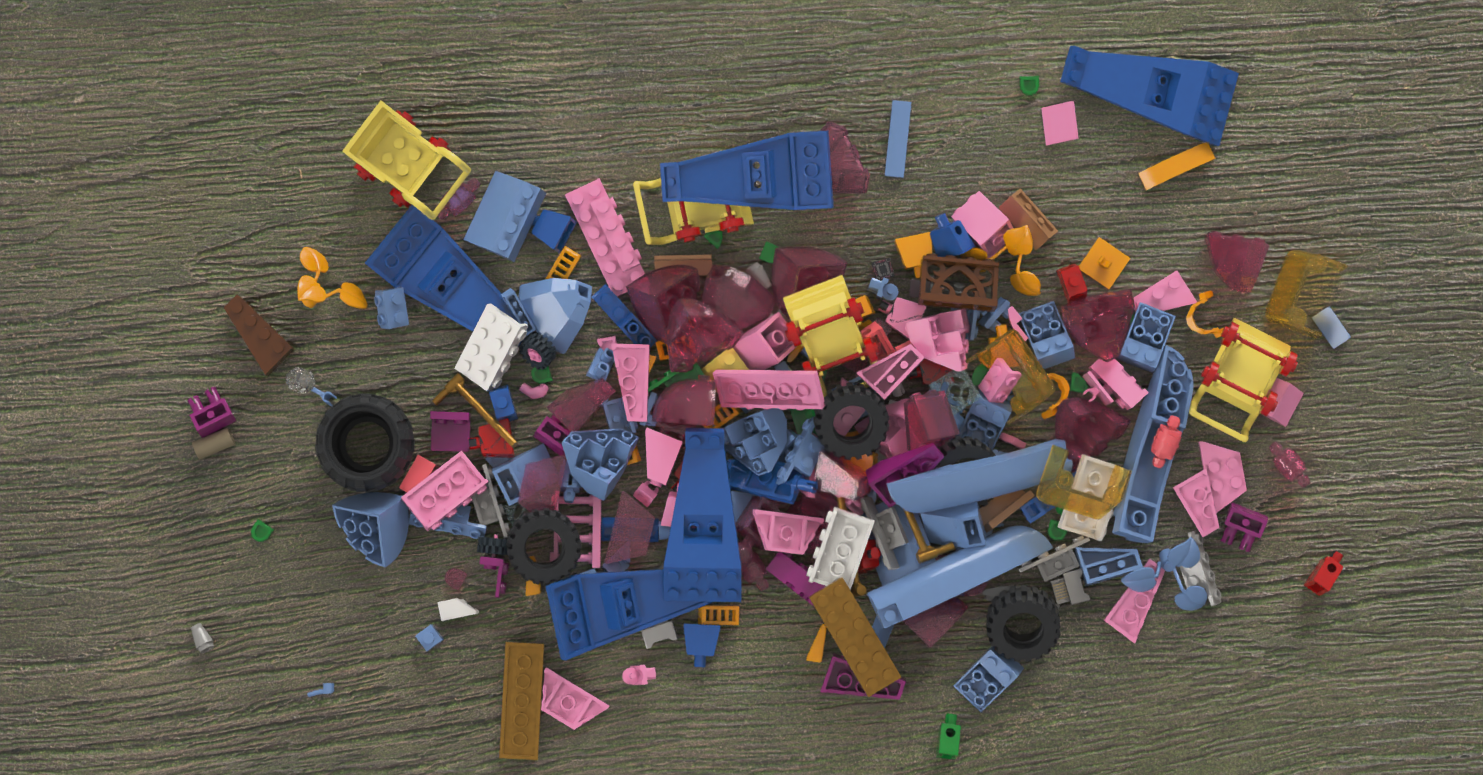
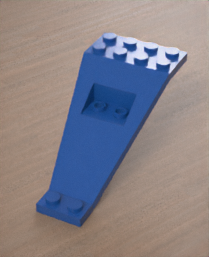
(1189, 99)
(791, 174)
(420, 259)
(703, 561)
(592, 611)

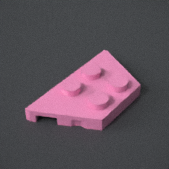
(1224, 473)
(786, 531)
(568, 701)

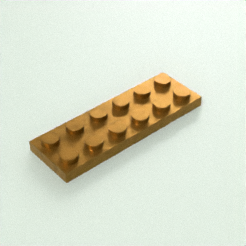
(855, 637)
(521, 700)

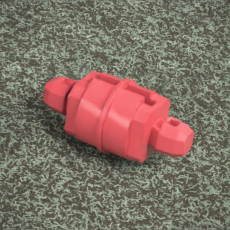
(1166, 441)

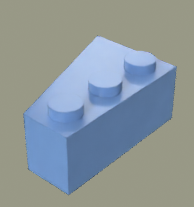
(1105, 564)

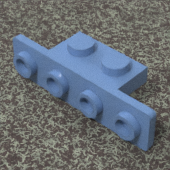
(804, 454)
(457, 524)

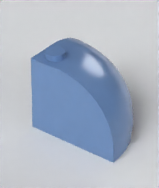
(374, 524)

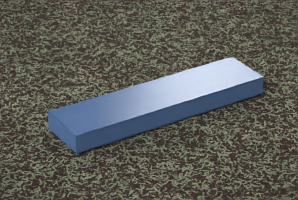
(897, 139)

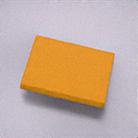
(1104, 263)

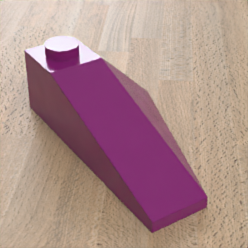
(901, 467)

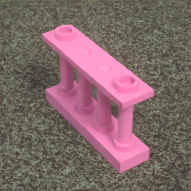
(593, 538)

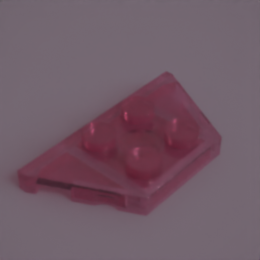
(542, 483)
(630, 531)

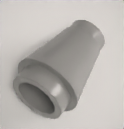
(759, 274)
(201, 638)

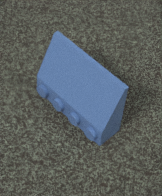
(505, 215)
(904, 554)

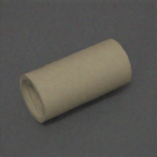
(213, 443)

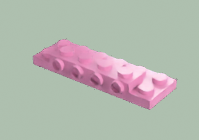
(606, 235)
(769, 389)

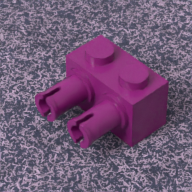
(212, 417)
(552, 434)
(1244, 520)

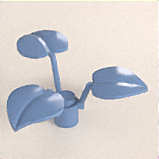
(1185, 555)

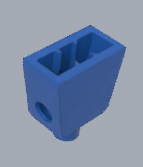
(553, 229)
(950, 237)
(503, 403)
(701, 641)

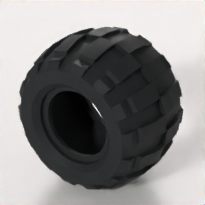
(332, 437)

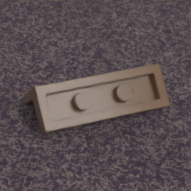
(1024, 212)
(701, 262)
(1003, 507)

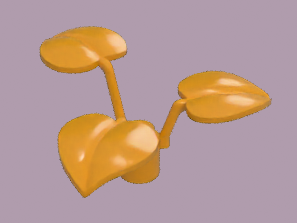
(1019, 243)
(312, 293)

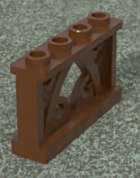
(938, 299)

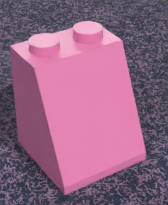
(983, 223)
(765, 344)
(661, 456)

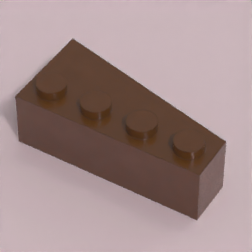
(261, 338)

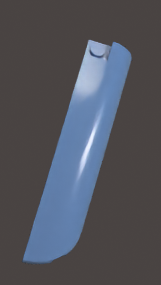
(1168, 395)
(974, 479)
(956, 574)

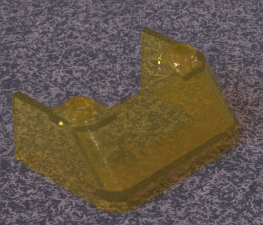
(1288, 287)
(1034, 383)
(1057, 490)

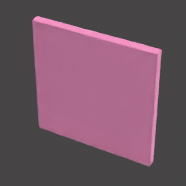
(1059, 123)
(1096, 389)

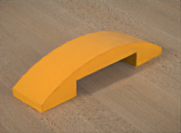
(1176, 165)

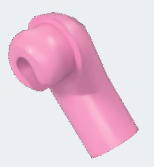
(536, 392)

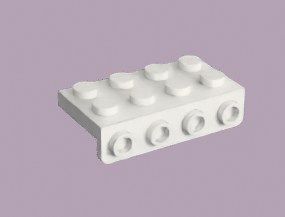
(491, 348)
(1091, 478)
(840, 547)

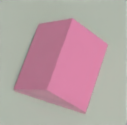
(1287, 400)

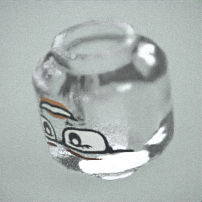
(300, 380)

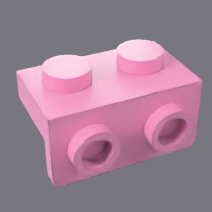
(999, 381)

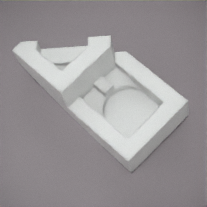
(455, 608)

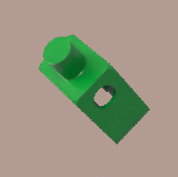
(948, 746)

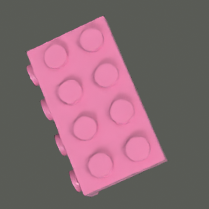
(445, 491)

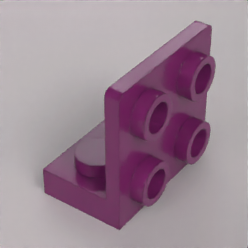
(450, 431)
(492, 563)

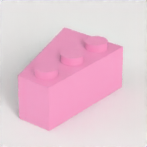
(891, 371)
(1118, 383)

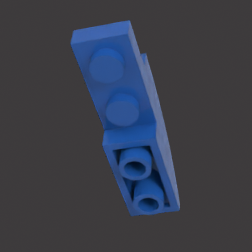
(623, 317)

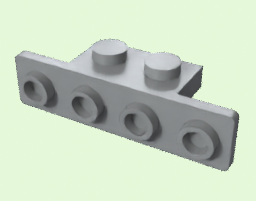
(487, 507)
(887, 531)
(1057, 562)
(1201, 573)

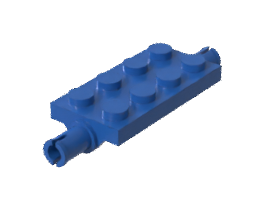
(765, 485)

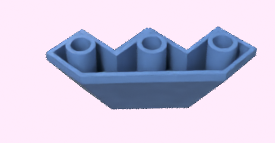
(556, 308)
(757, 439)
(598, 458)

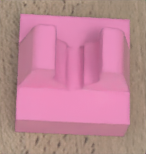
(645, 494)

